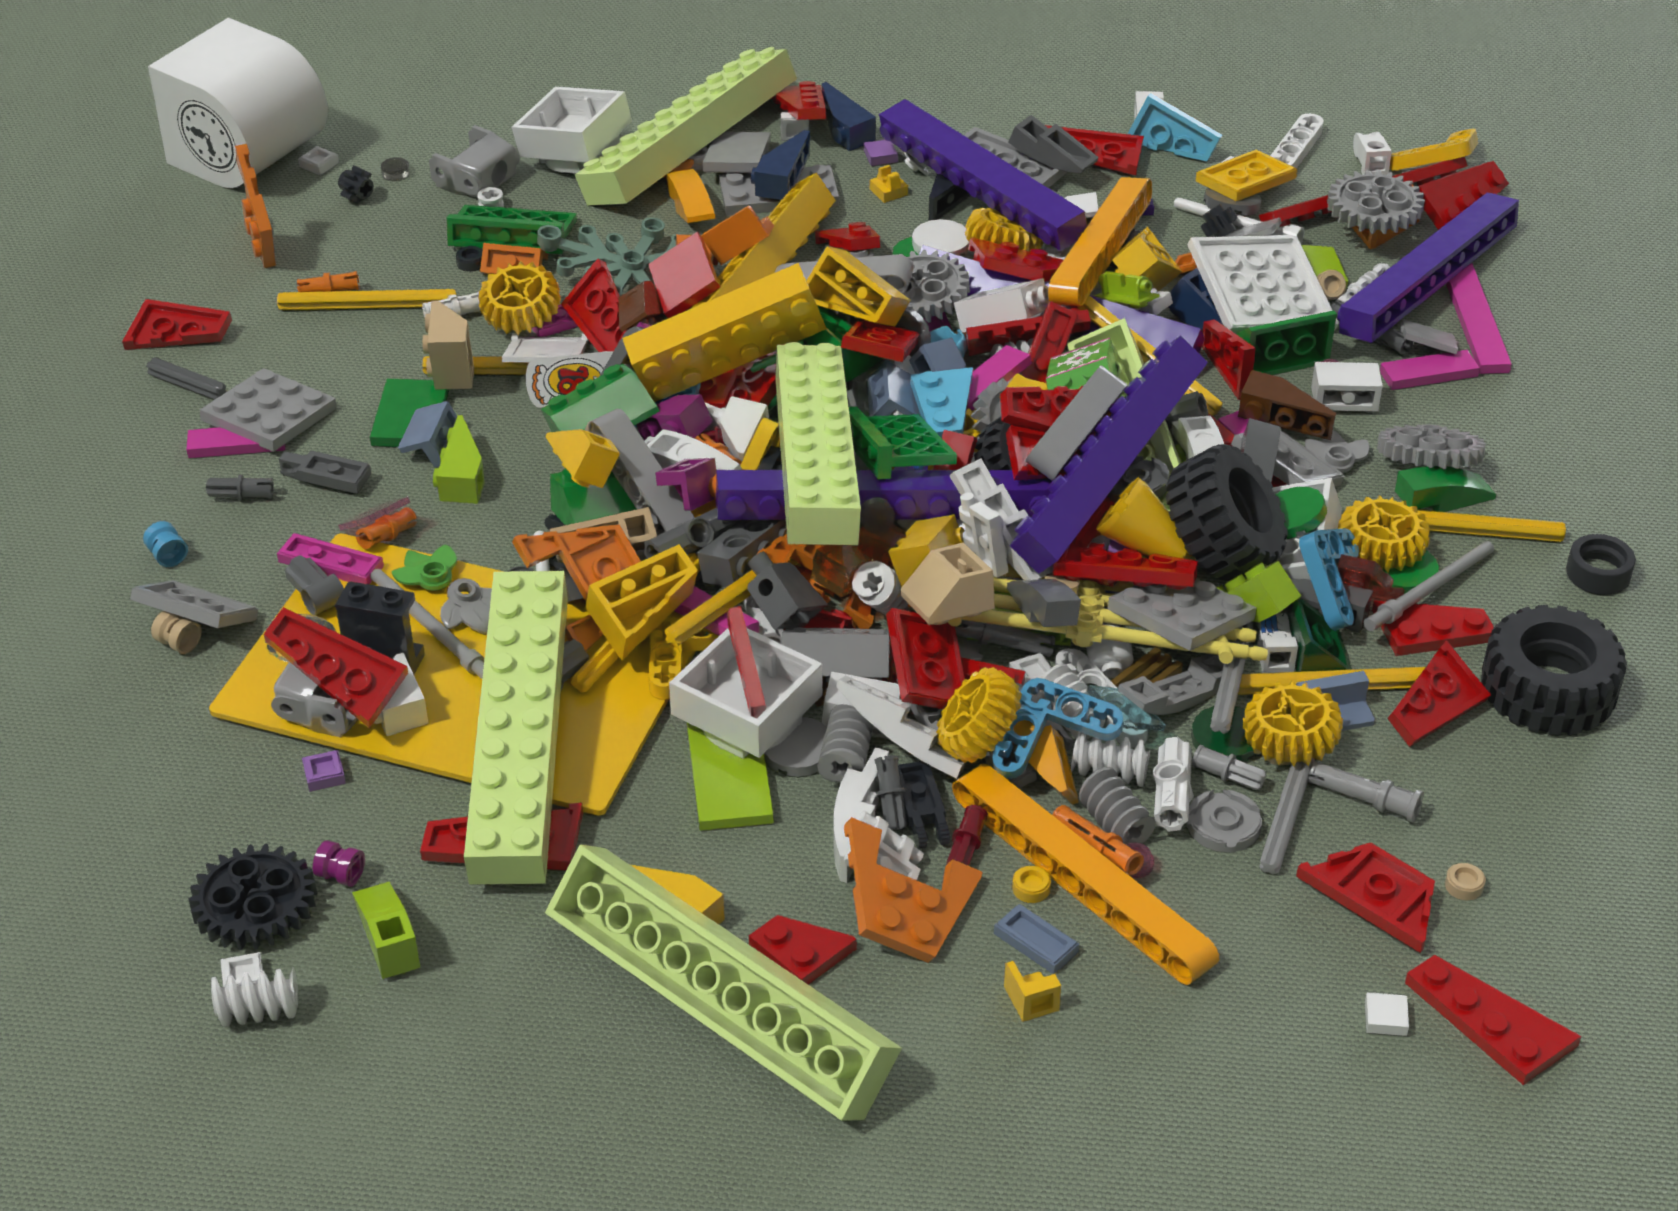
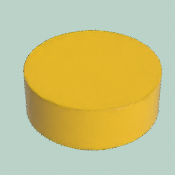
(1031, 884)

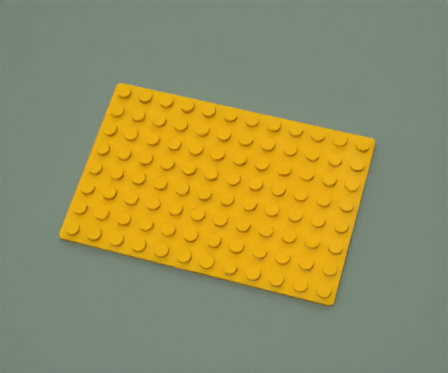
(596, 729)

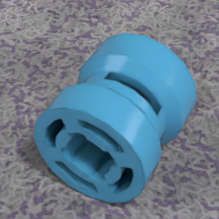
(165, 544)

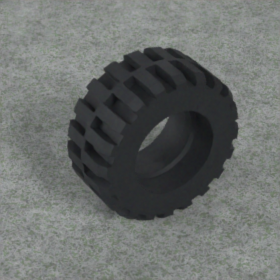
(1226, 512)
(1547, 698)

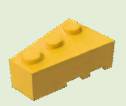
(1147, 258)
(853, 288)
(920, 540)
(640, 597)

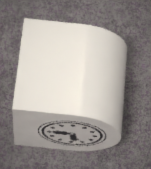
(235, 91)

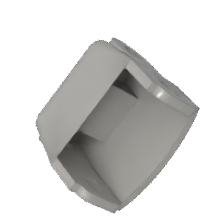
(482, 165)
(309, 705)

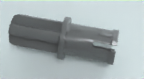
(240, 487)
(891, 792)

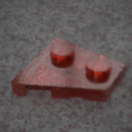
(1368, 575)

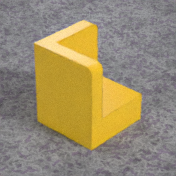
(1033, 993)

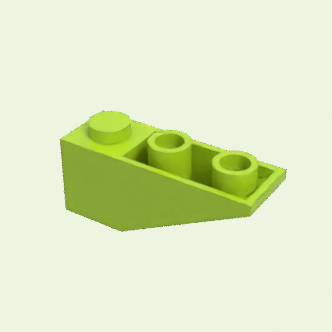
(461, 467)
(1264, 588)
(387, 929)

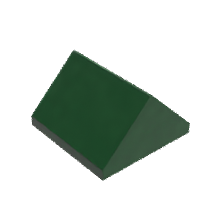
(1317, 643)

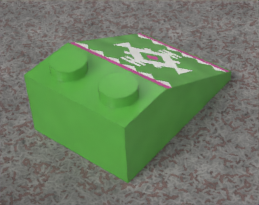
(1078, 365)

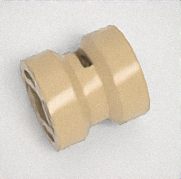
(177, 632)

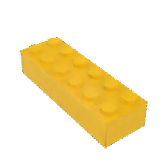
(724, 333)

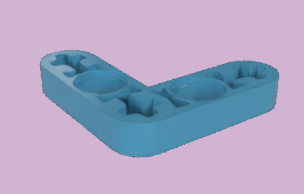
(1321, 553)
(1040, 712)

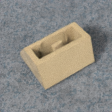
(448, 348)
(950, 585)

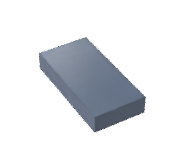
(1036, 938)

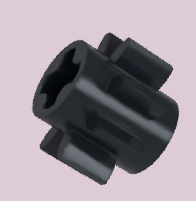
(355, 184)
(1218, 221)

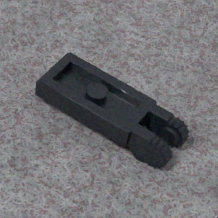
(923, 803)

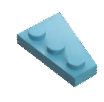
(1173, 130)
(943, 397)

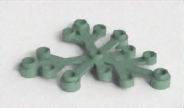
(626, 262)

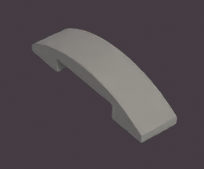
(1177, 691)

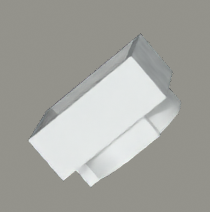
(572, 127)
(713, 698)

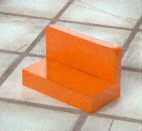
(737, 234)
(500, 255)

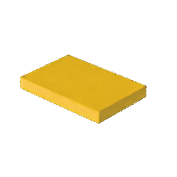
(1246, 175)

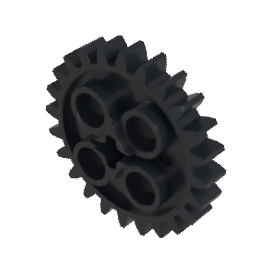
(253, 896)

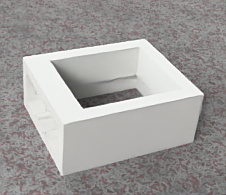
(1002, 304)

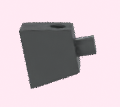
(783, 593)

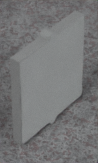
(1259, 229)
(1429, 336)

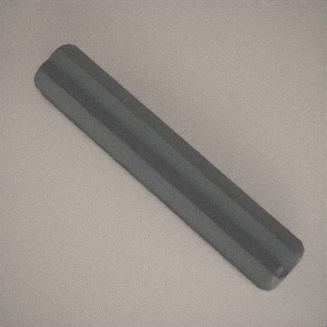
(186, 378)

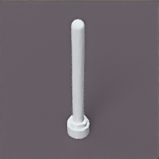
(1241, 221)

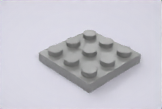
(268, 409)
(1185, 615)

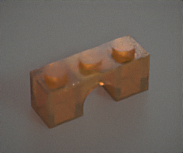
(837, 564)

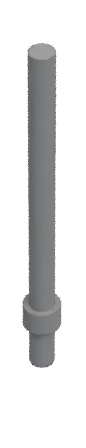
(1393, 609)
(469, 658)

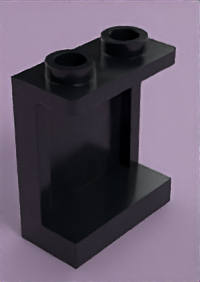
(379, 620)

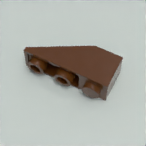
(640, 305)
(1284, 405)

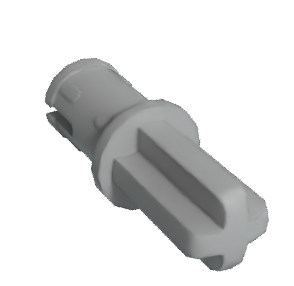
(1228, 768)

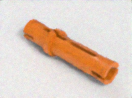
(1123, 857)

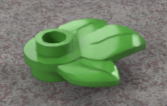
(427, 571)

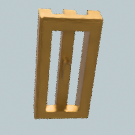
(1148, 666)

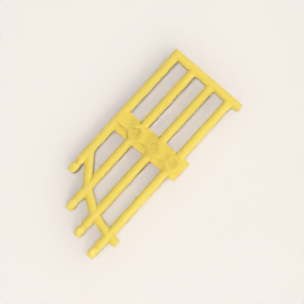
(1093, 615)

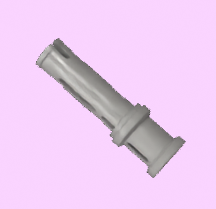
(1383, 795)

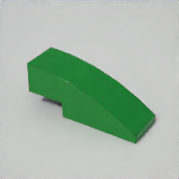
(1442, 488)

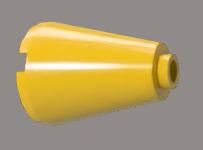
(1142, 523)

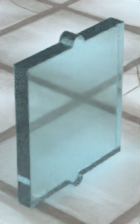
(1132, 715)

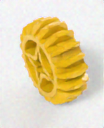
(996, 228)
(519, 297)
(1387, 531)
(978, 715)
(1292, 723)

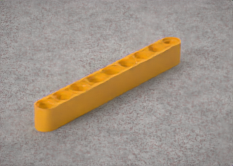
(1100, 242)
(1088, 875)

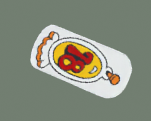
(562, 374)

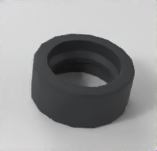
(1595, 579)

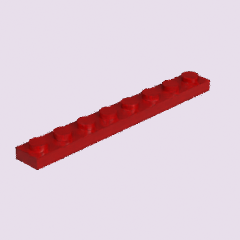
(1306, 209)

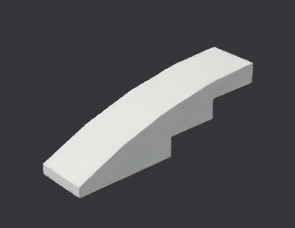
(977, 480)
(890, 717)

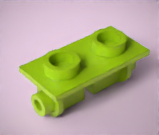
(1135, 292)

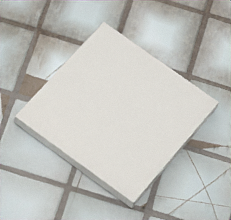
(1258, 279)

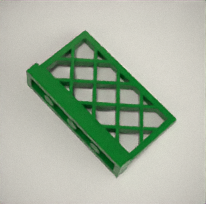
(504, 226)
(897, 442)

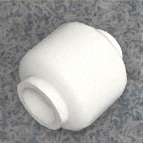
(1110, 656)

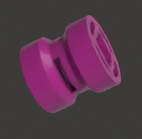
(339, 863)

